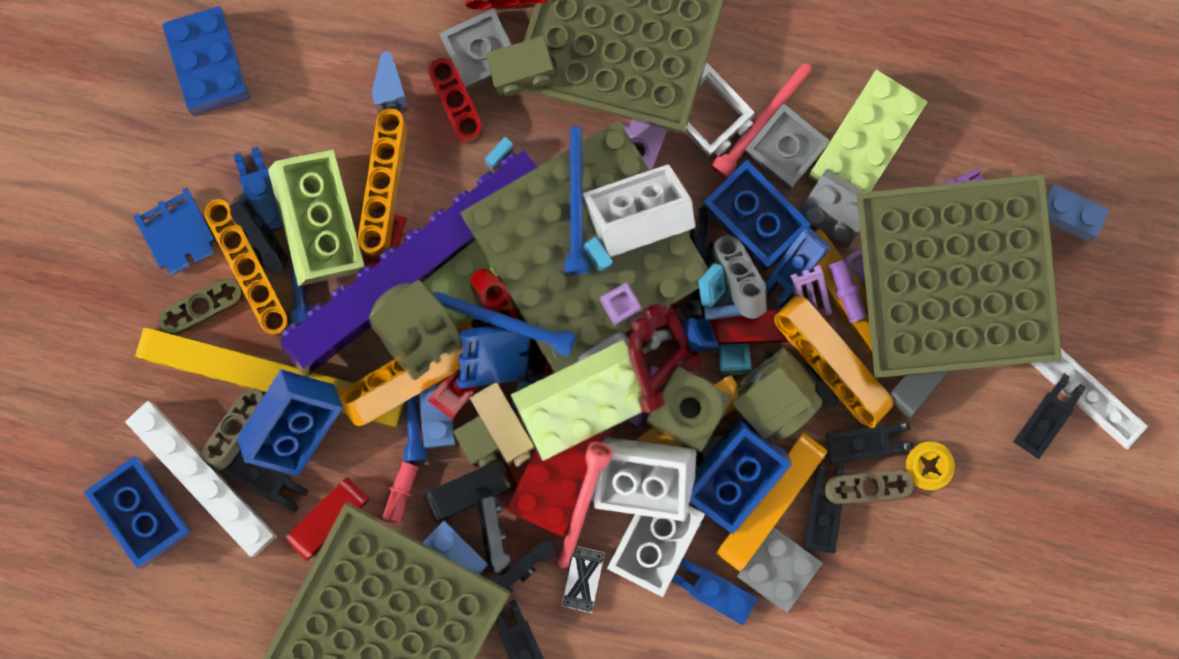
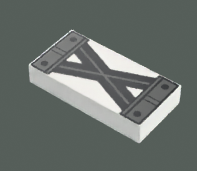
(583, 579)

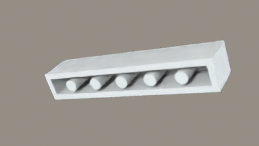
(201, 479)

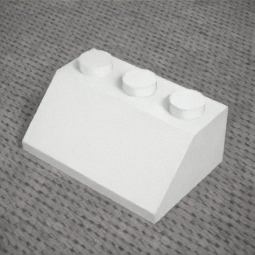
(639, 210)
(646, 479)
(654, 549)

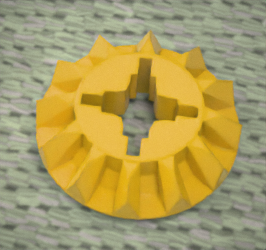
(945, 465)

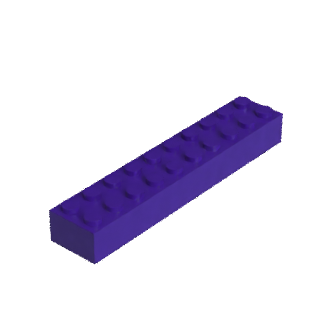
(423, 253)

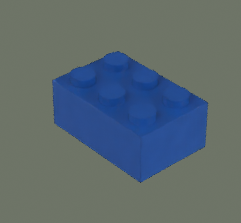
(206, 60)
(756, 215)
(289, 422)
(738, 475)
(138, 512)

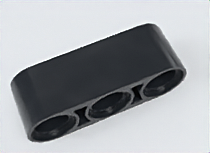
(460, 493)

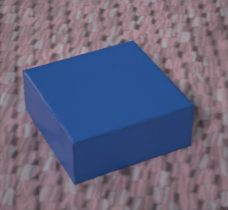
(700, 335)

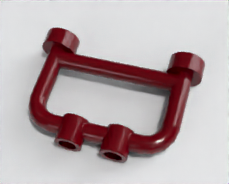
(644, 327)

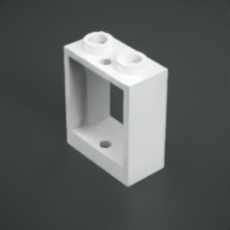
(722, 143)

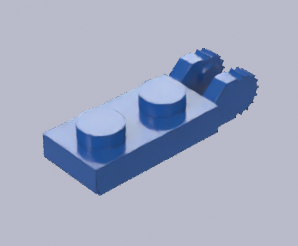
(259, 189)
(802, 255)
(717, 593)

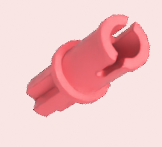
(400, 492)

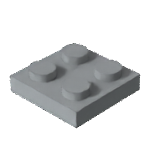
(469, 44)
(787, 146)
(833, 208)
(779, 570)

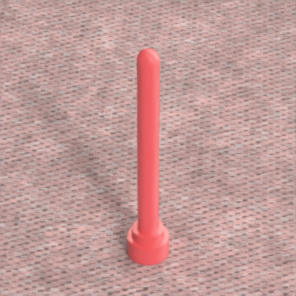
(726, 164)
(597, 457)

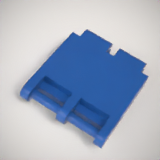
(176, 233)
(492, 356)

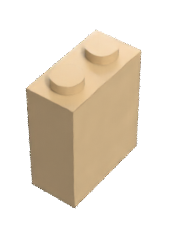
(503, 425)

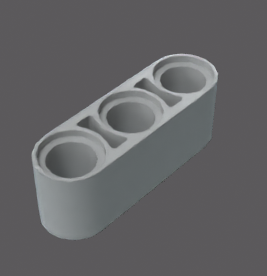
(741, 277)

